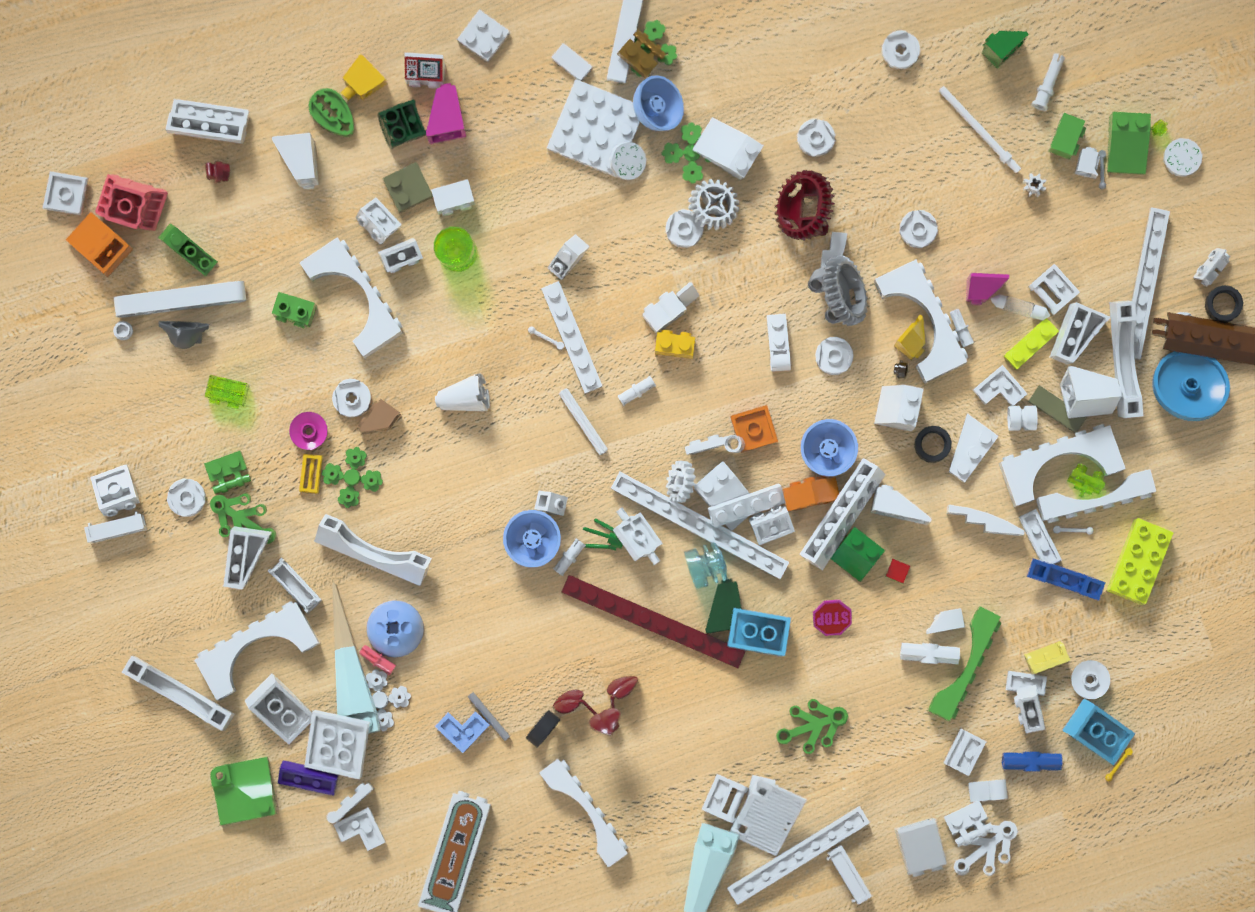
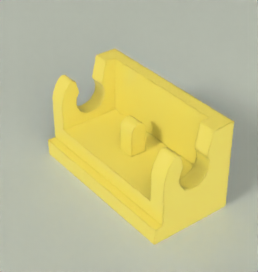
(1047, 657)

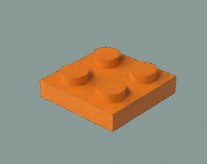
(755, 428)

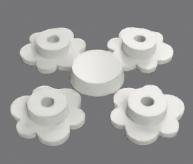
(381, 699)

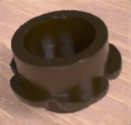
(901, 369)

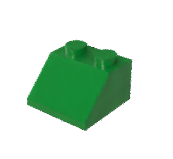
(1002, 45)
(857, 554)

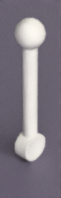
(559, 345)
(1057, 529)

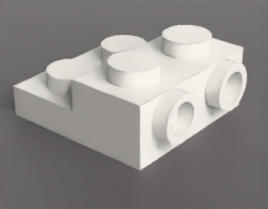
(115, 491)

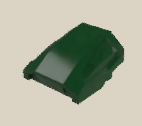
(401, 124)

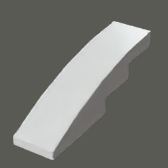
(991, 523)

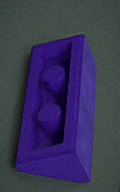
(305, 778)

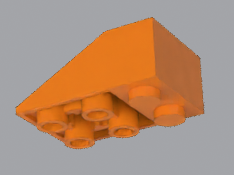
(99, 244)

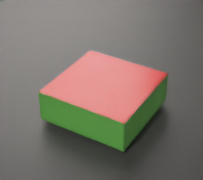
(897, 571)

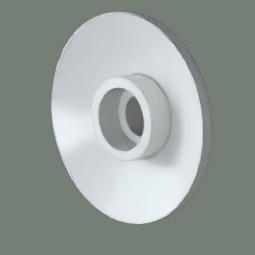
(1100, 677)

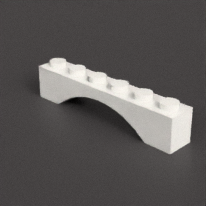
(1123, 330)
(1057, 505)
(406, 565)
(178, 692)
(608, 845)

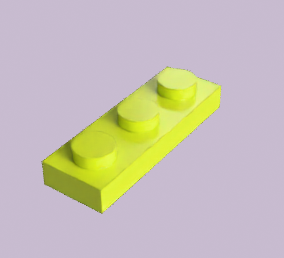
(1031, 343)

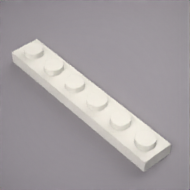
(571, 337)

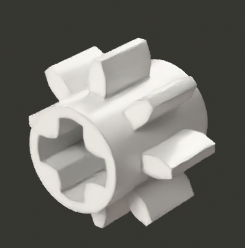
(1036, 180)

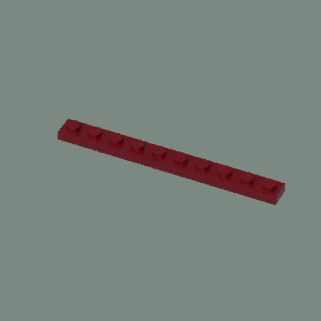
(652, 621)

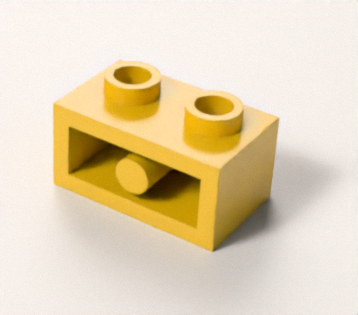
(675, 345)

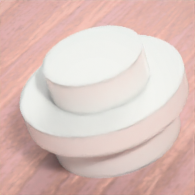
(123, 330)

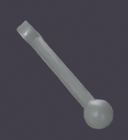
(1102, 154)

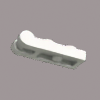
(349, 803)

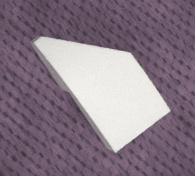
(947, 621)

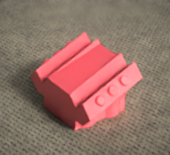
(131, 203)

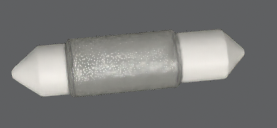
(1020, 307)

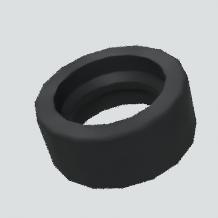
(1224, 289)
(930, 458)
(542, 728)

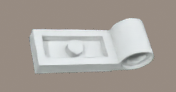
(778, 342)
(715, 442)

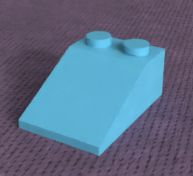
(759, 632)
(1098, 731)

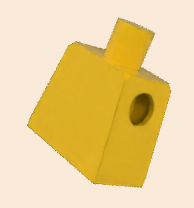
(362, 79)

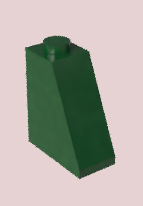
(724, 601)

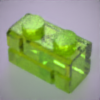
(226, 391)

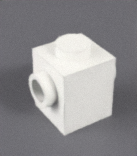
(551, 503)

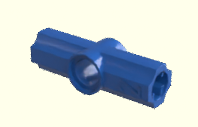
(1031, 761)

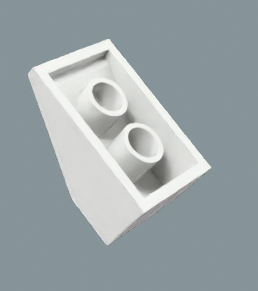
(728, 148)
(719, 487)
(895, 505)
(279, 709)

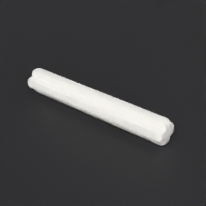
(583, 421)

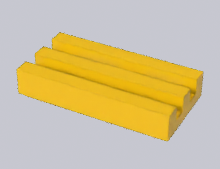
(318, 474)

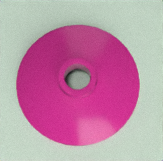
(301, 424)

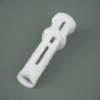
(1046, 90)

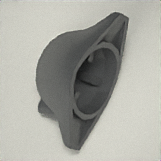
(184, 334)

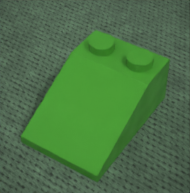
(1128, 142)

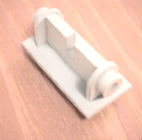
(1217, 259)

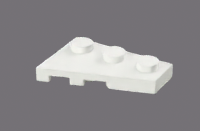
(971, 448)

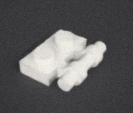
(966, 818)

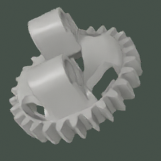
(837, 279)

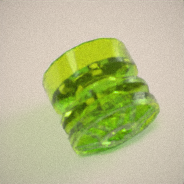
(445, 246)

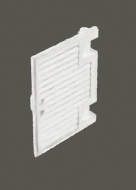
(768, 816)

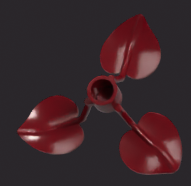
(607, 720)

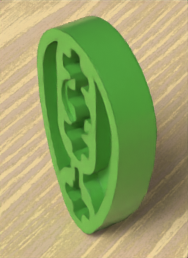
(337, 103)

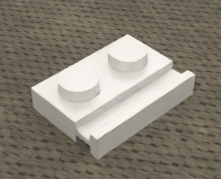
(964, 752)

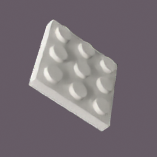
(337, 744)

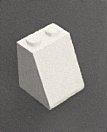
(300, 157)
(1089, 393)
(899, 407)
(921, 847)

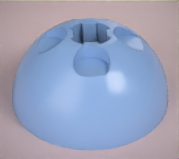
(658, 103)
(833, 435)
(519, 533)
(403, 636)

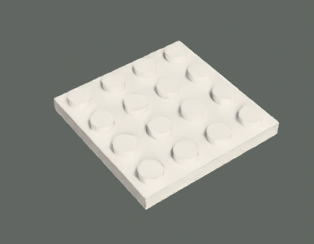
(592, 126)

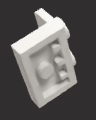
(377, 220)
(771, 524)

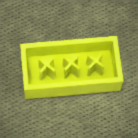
(1139, 561)

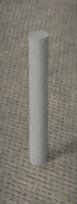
(489, 717)

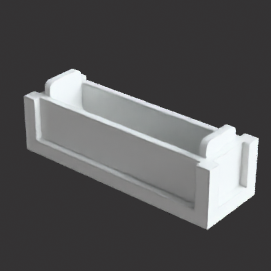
(115, 528)
(295, 585)
(849, 874)

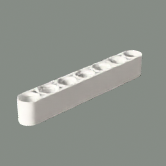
(179, 299)

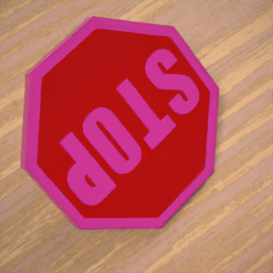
(832, 617)

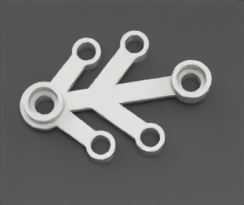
(989, 846)

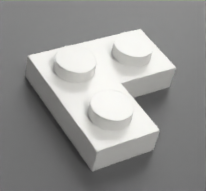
(1000, 382)
(363, 824)

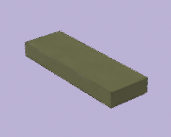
(1055, 409)

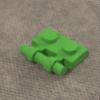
(227, 466)

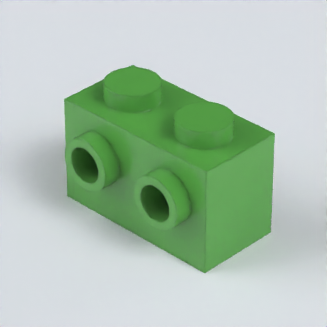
(1067, 136)
(294, 310)

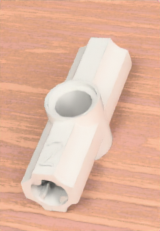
(929, 653)

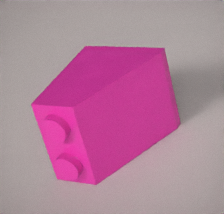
(446, 116)

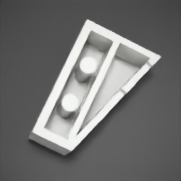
(1076, 332)
(243, 554)

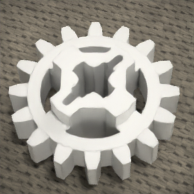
(680, 481)

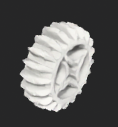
(722, 216)

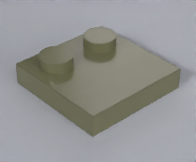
(407, 187)

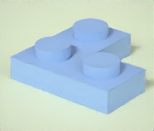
(462, 735)

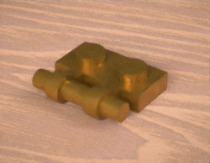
(637, 57)

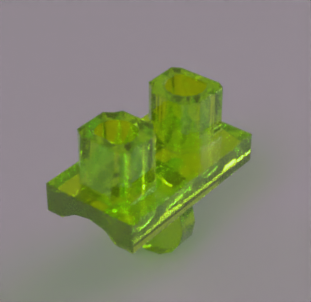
(1086, 483)

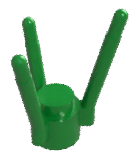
(613, 540)

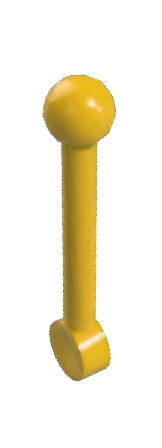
(1128, 751)

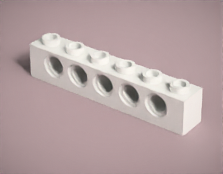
(842, 514)

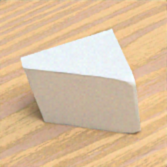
(687, 294)

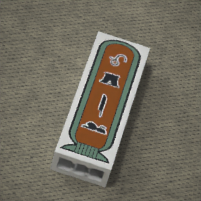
(454, 853)

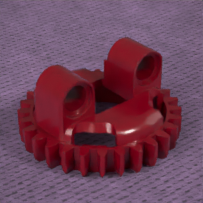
(791, 208)

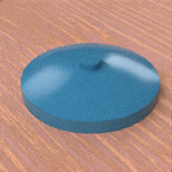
(1190, 386)

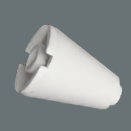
(465, 395)

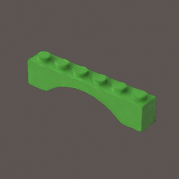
(982, 627)

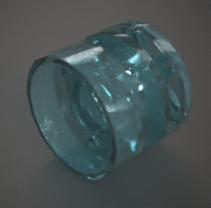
(705, 565)

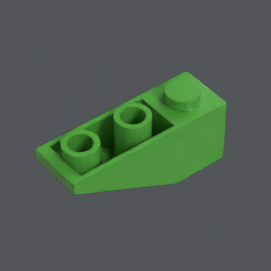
(187, 249)

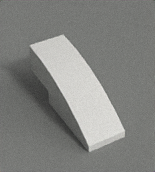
(837, 247)

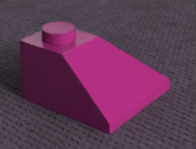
(983, 286)

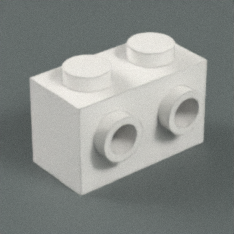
(453, 197)
(400, 255)
(1030, 708)

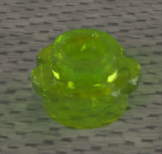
(1159, 127)

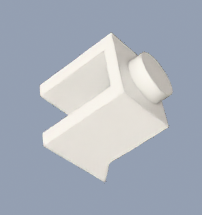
(1088, 163)

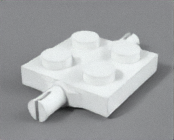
(637, 536)

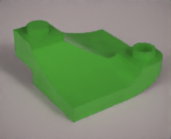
(244, 791)

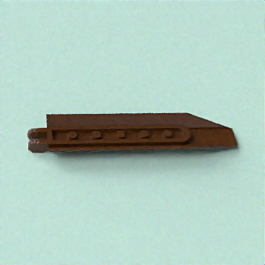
(1207, 338)

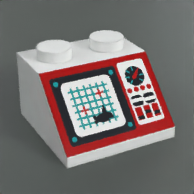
(424, 70)

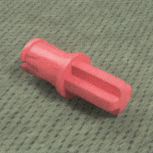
(377, 659)

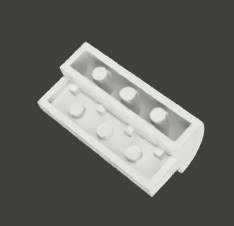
(208, 121)

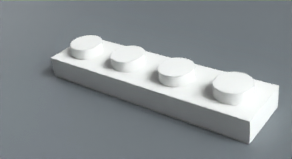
(746, 505)

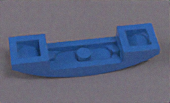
(1066, 578)

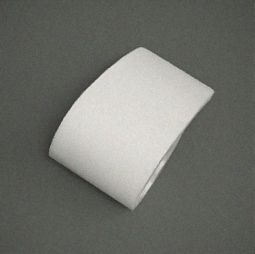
(988, 790)

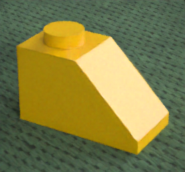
(913, 339)

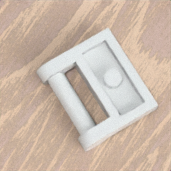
(1058, 284)
(718, 796)

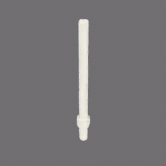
(1004, 155)

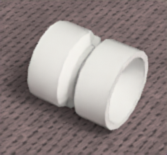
(1021, 418)

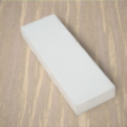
(1039, 537)

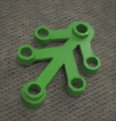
(239, 517)
(816, 724)

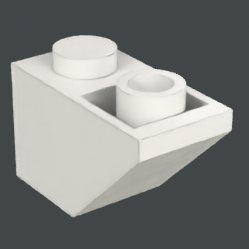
(568, 256)

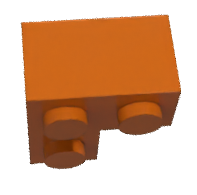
(811, 493)

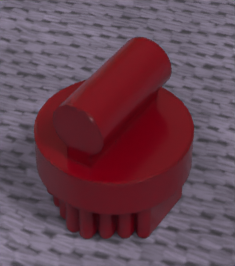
(217, 171)

